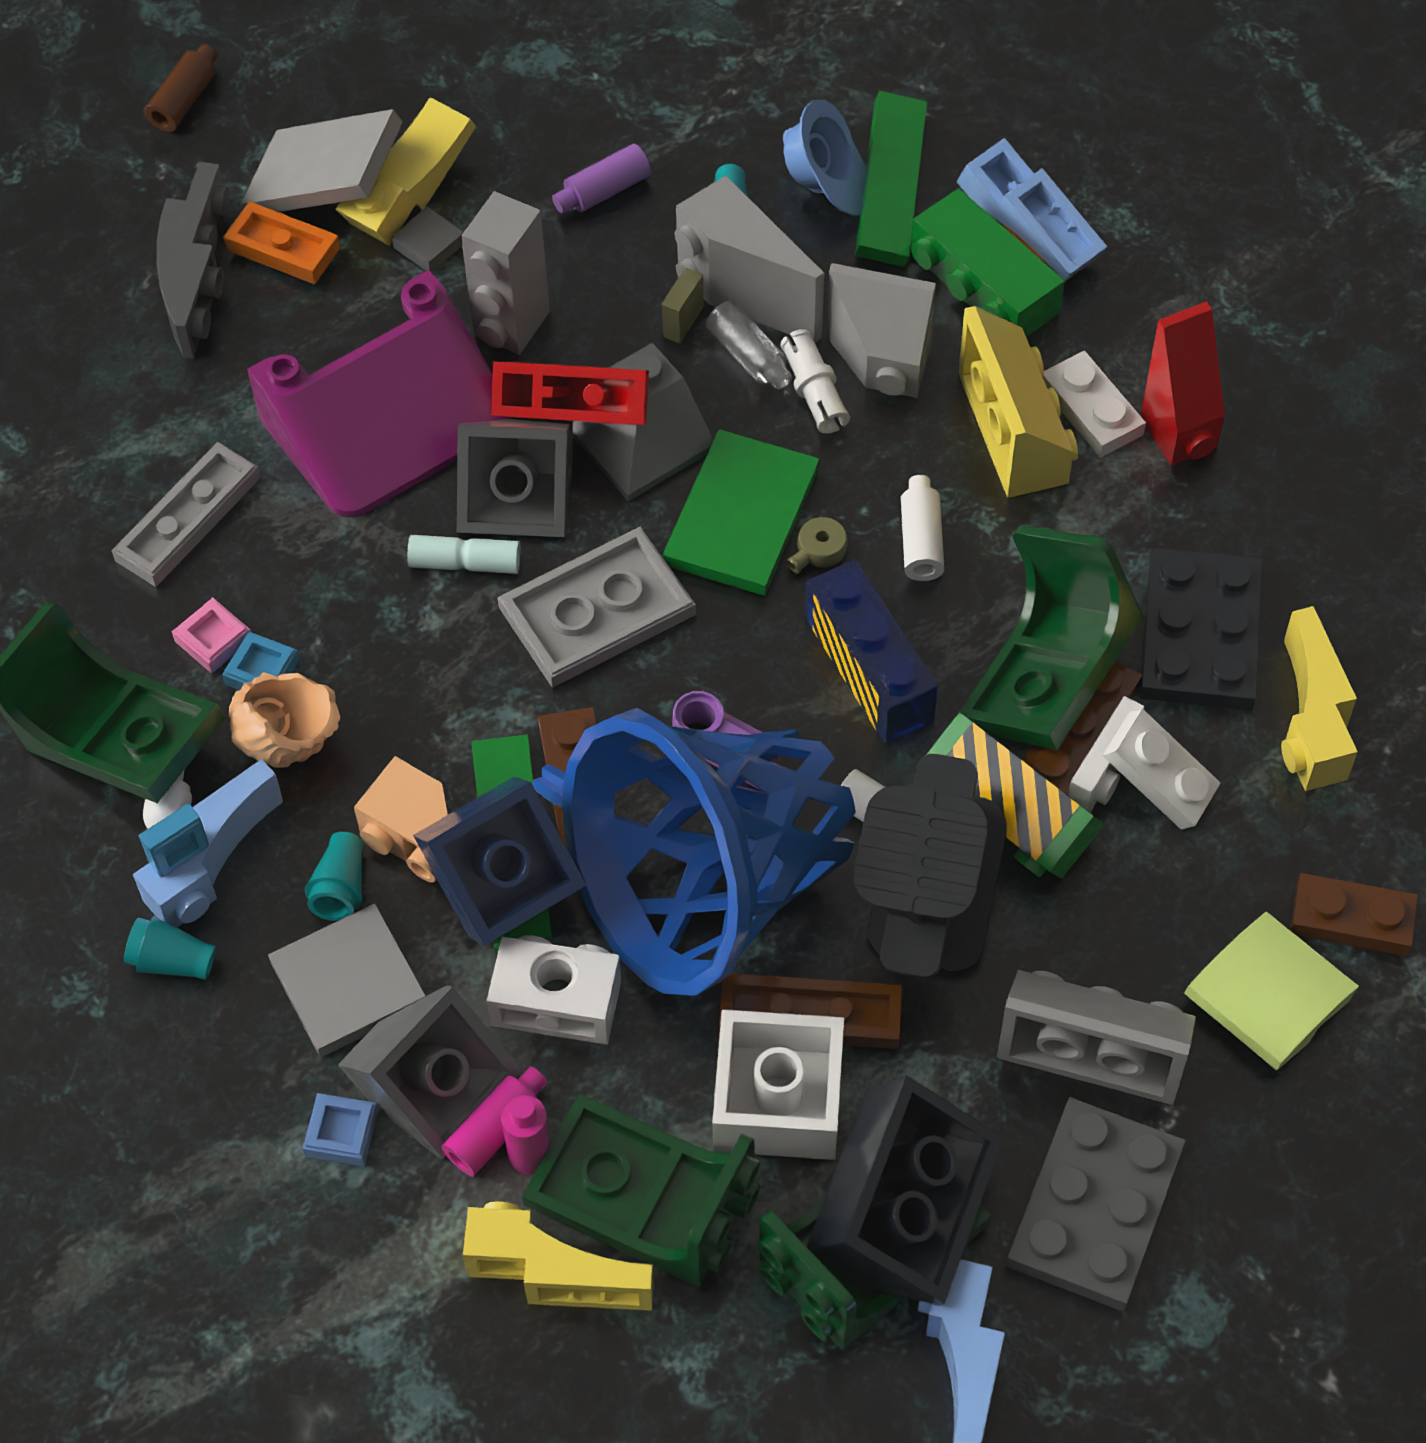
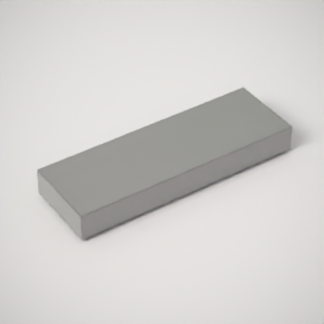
(186, 514)

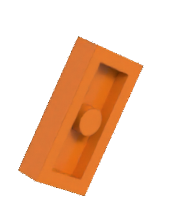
(282, 242)

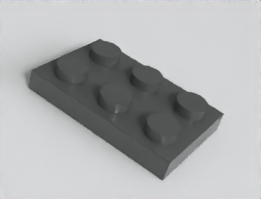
(1095, 1204)

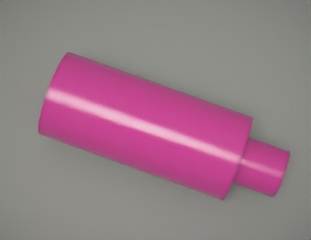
(482, 1131)
(525, 1133)

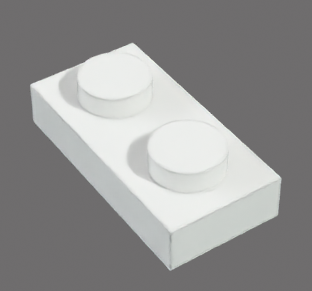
(1094, 404)
(1161, 769)
(1097, 776)

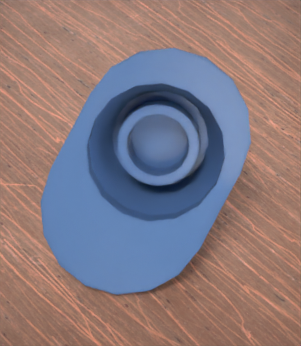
(825, 157)

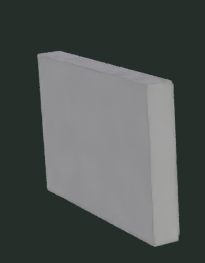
(323, 162)
(596, 606)

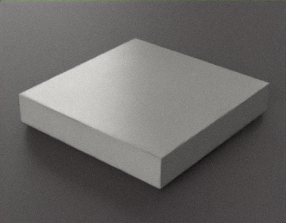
(346, 979)

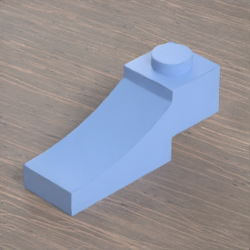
(1031, 209)
(226, 818)
(968, 1348)

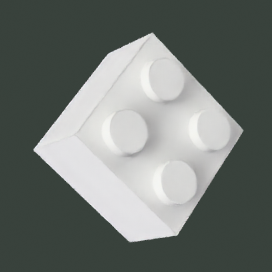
(778, 1083)

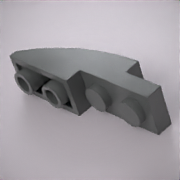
(187, 256)

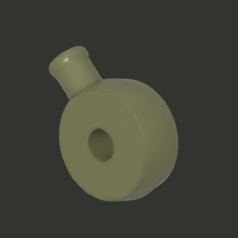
(820, 544)

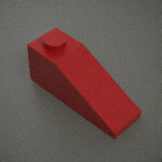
(1184, 386)
(570, 392)

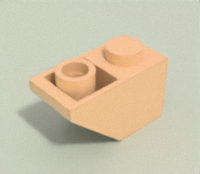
(396, 809)

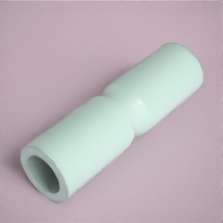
(472, 554)

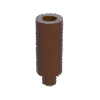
(181, 88)

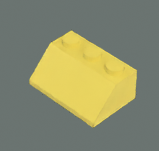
(1014, 405)

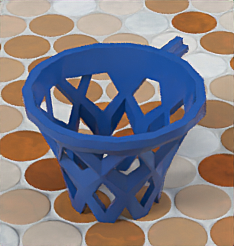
(759, 870)

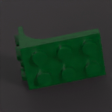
(1065, 642)
(94, 713)
(644, 1189)
(829, 1301)

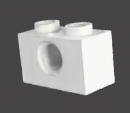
(576, 1012)

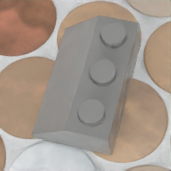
(1096, 1035)

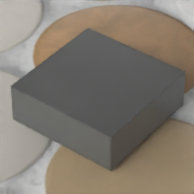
(428, 239)

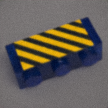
(870, 651)

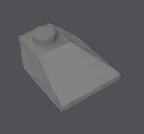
(881, 327)

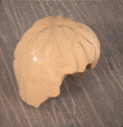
(282, 718)

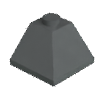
(647, 454)
(514, 476)
(429, 1066)

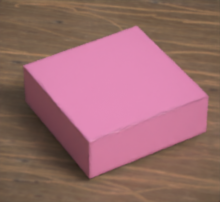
(211, 635)

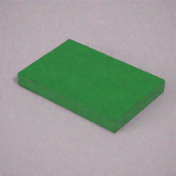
(741, 512)

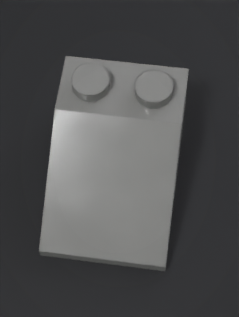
(748, 260)

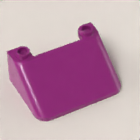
(382, 410)

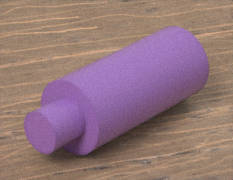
(603, 180)

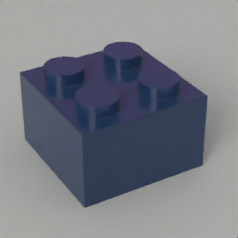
(499, 860)

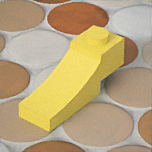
(410, 171)
(1318, 737)
(508, 1246)

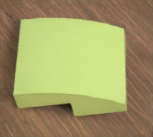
(1271, 990)

